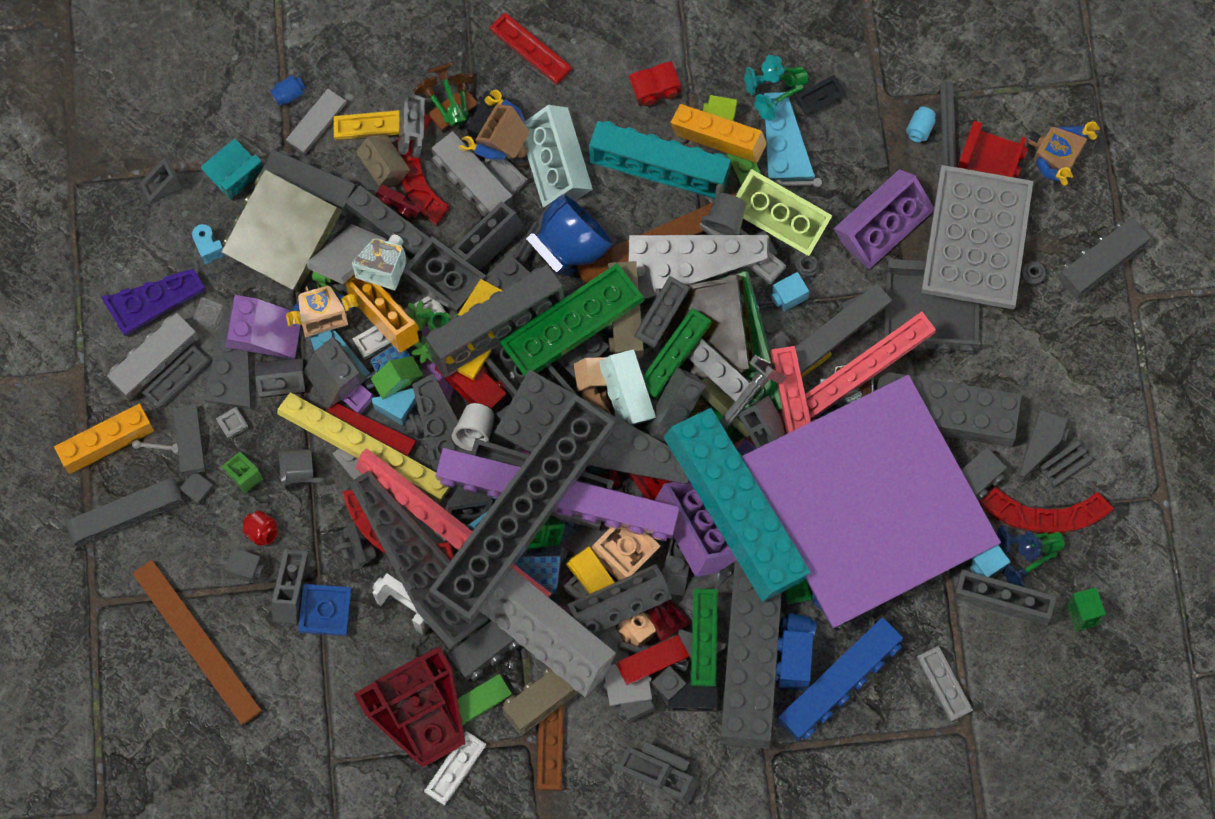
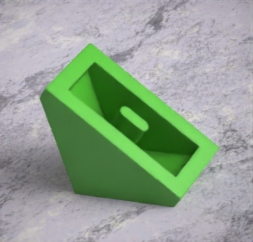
(396, 375)
(242, 472)

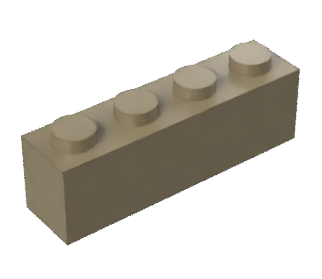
(627, 325)
(537, 701)

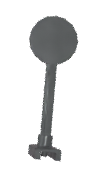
(763, 375)

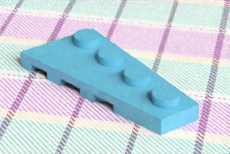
(785, 148)

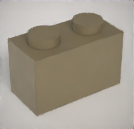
(382, 160)

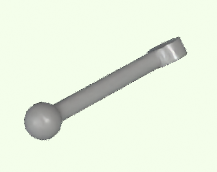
(817, 182)
(137, 444)

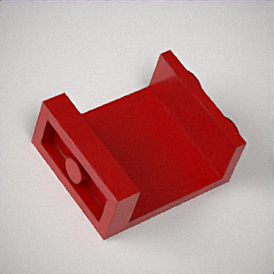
(992, 153)

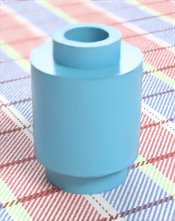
(921, 124)

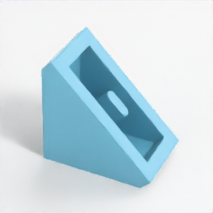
(396, 405)

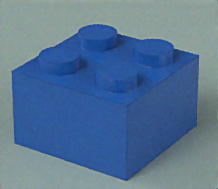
(795, 660)

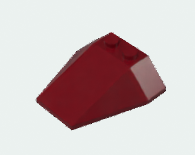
(417, 707)

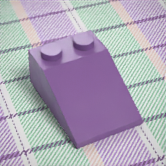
(261, 328)

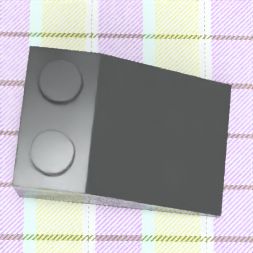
(442, 274)

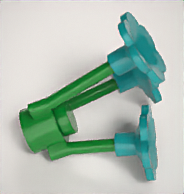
(795, 77)

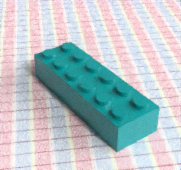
(658, 159)

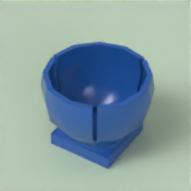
(569, 238)

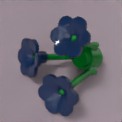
(1031, 548)

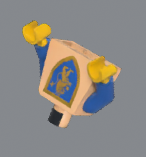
(320, 309)

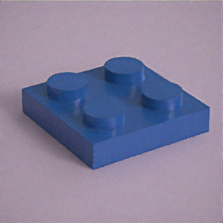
(325, 610)

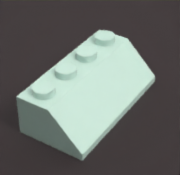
(556, 155)

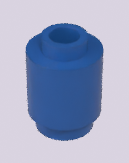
(288, 90)
(797, 623)

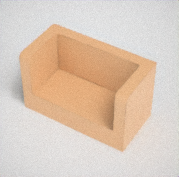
(588, 373)

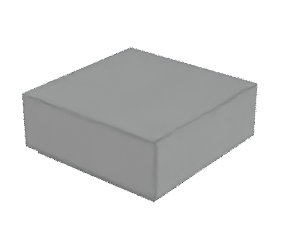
(232, 423)

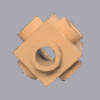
(637, 630)

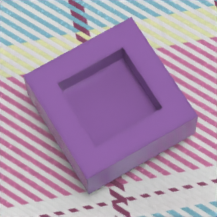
(359, 398)

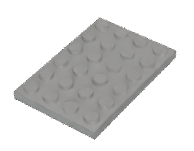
(977, 237)

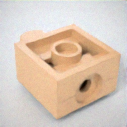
(624, 551)

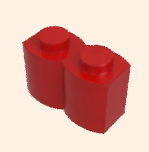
(655, 84)

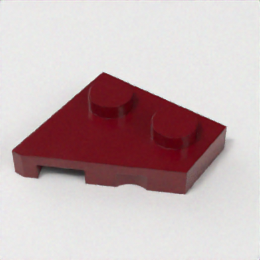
(397, 200)
(668, 619)

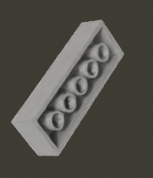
(549, 633)

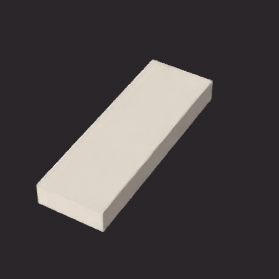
(455, 769)

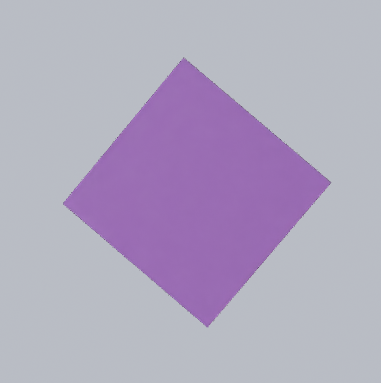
(871, 500)

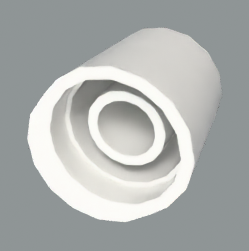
(474, 423)

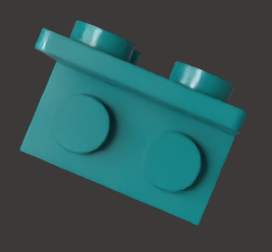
(232, 168)

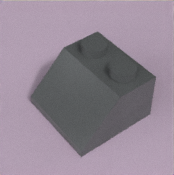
(333, 372)

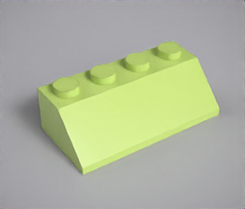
(782, 212)

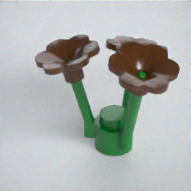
(456, 115)

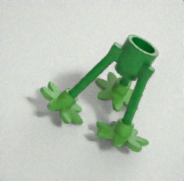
(433, 320)

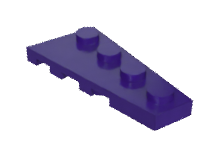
(146, 303)

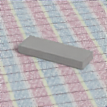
(316, 121)
(944, 684)

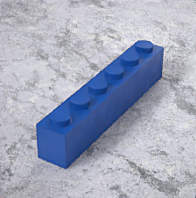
(840, 680)

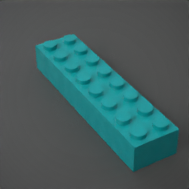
(736, 504)

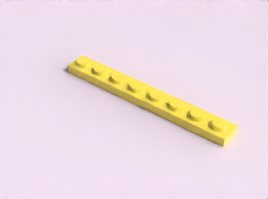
(355, 441)

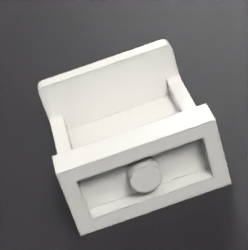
(390, 586)

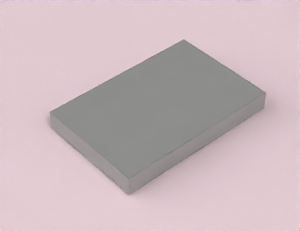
(337, 256)

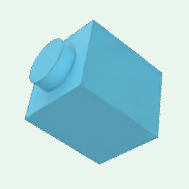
(789, 292)
(990, 562)

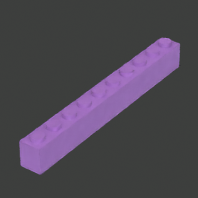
(582, 499)

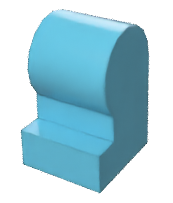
(206, 244)

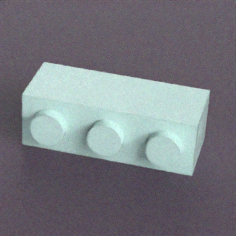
(627, 388)

